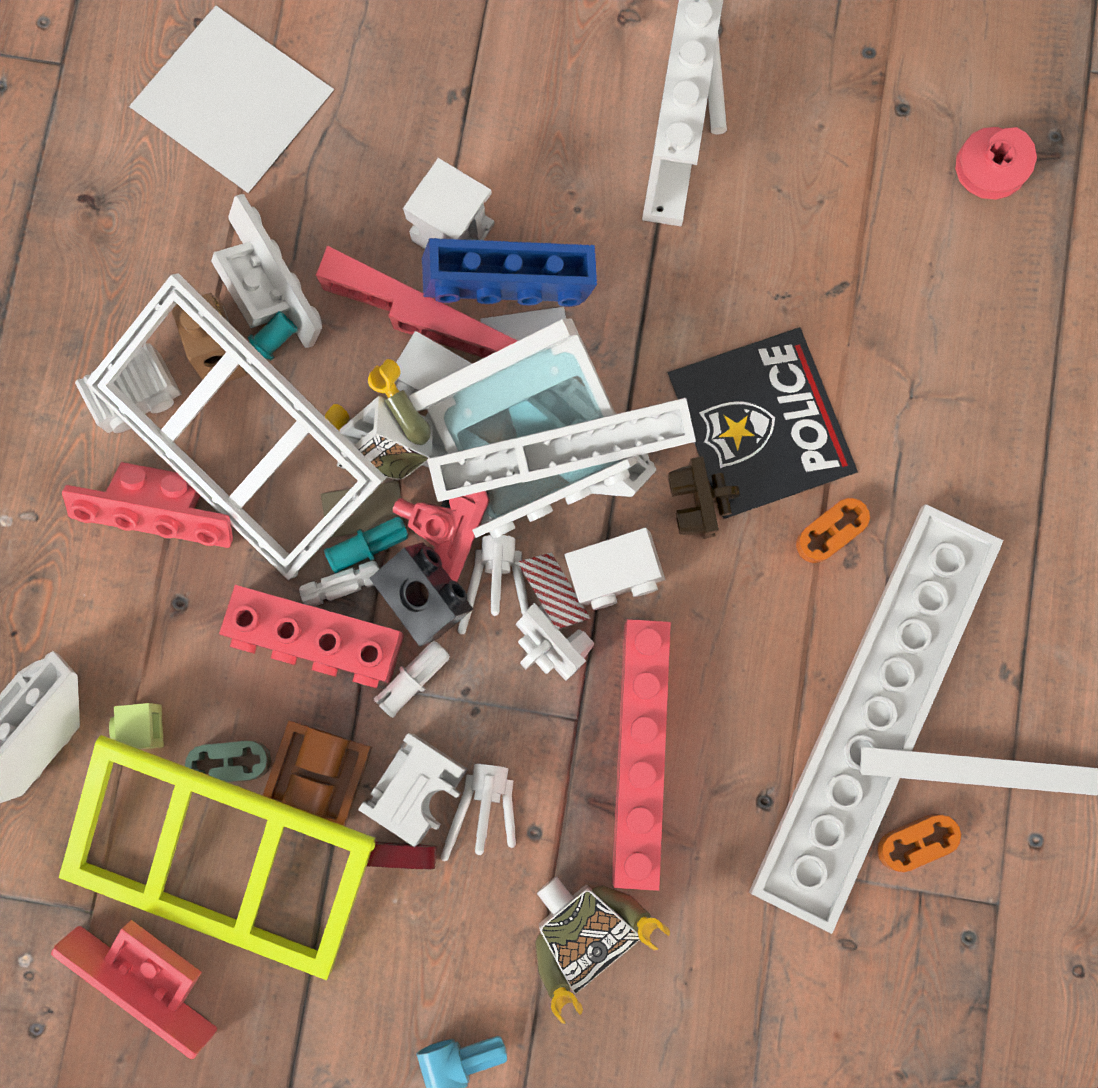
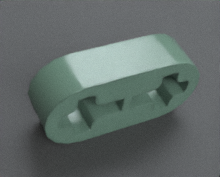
(227, 752)

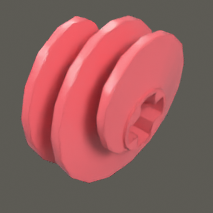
(996, 162)

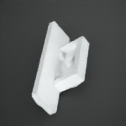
(260, 277)

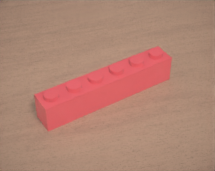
(641, 755)

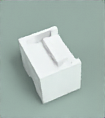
(448, 206)
(407, 787)

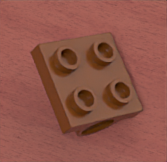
(317, 772)

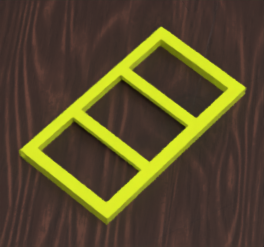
(155, 901)

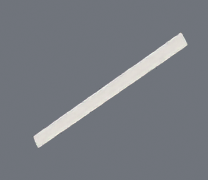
(979, 771)

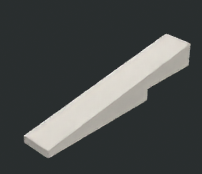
(561, 449)

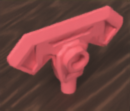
(447, 527)

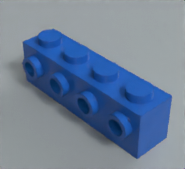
(508, 271)

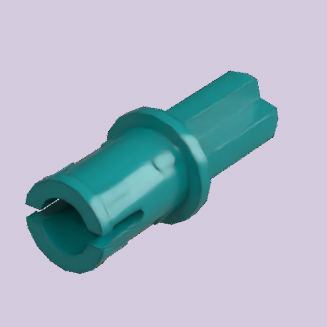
(366, 544)

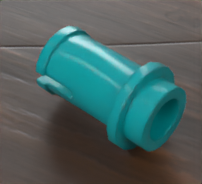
(273, 335)

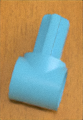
(449, 1065)

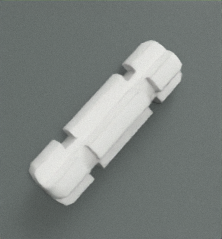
(338, 584)

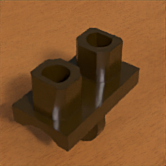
(695, 480)

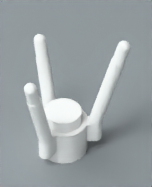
(497, 557)
(489, 784)

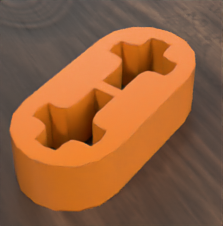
(826, 523)
(923, 852)

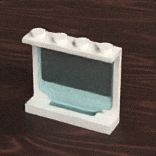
(520, 392)

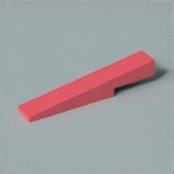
(407, 306)

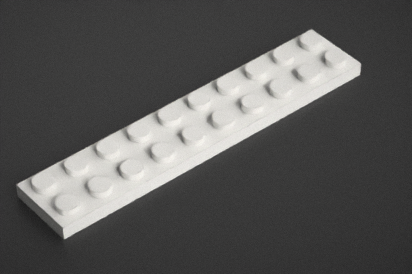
(880, 707)

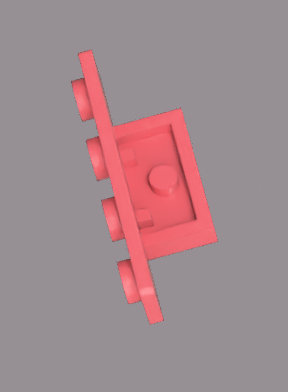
(149, 503)
(143, 980)

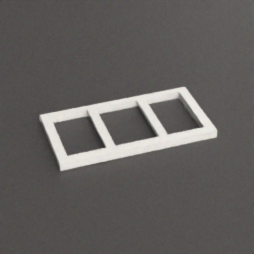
(238, 352)

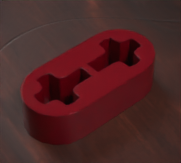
(402, 856)

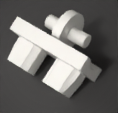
(549, 646)

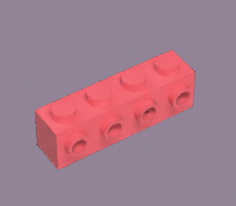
(311, 634)

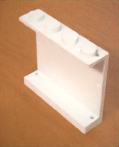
(682, 109)

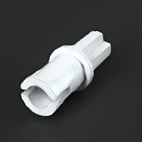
(412, 679)

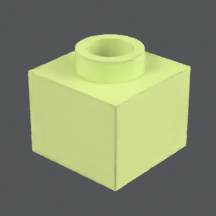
(138, 725)

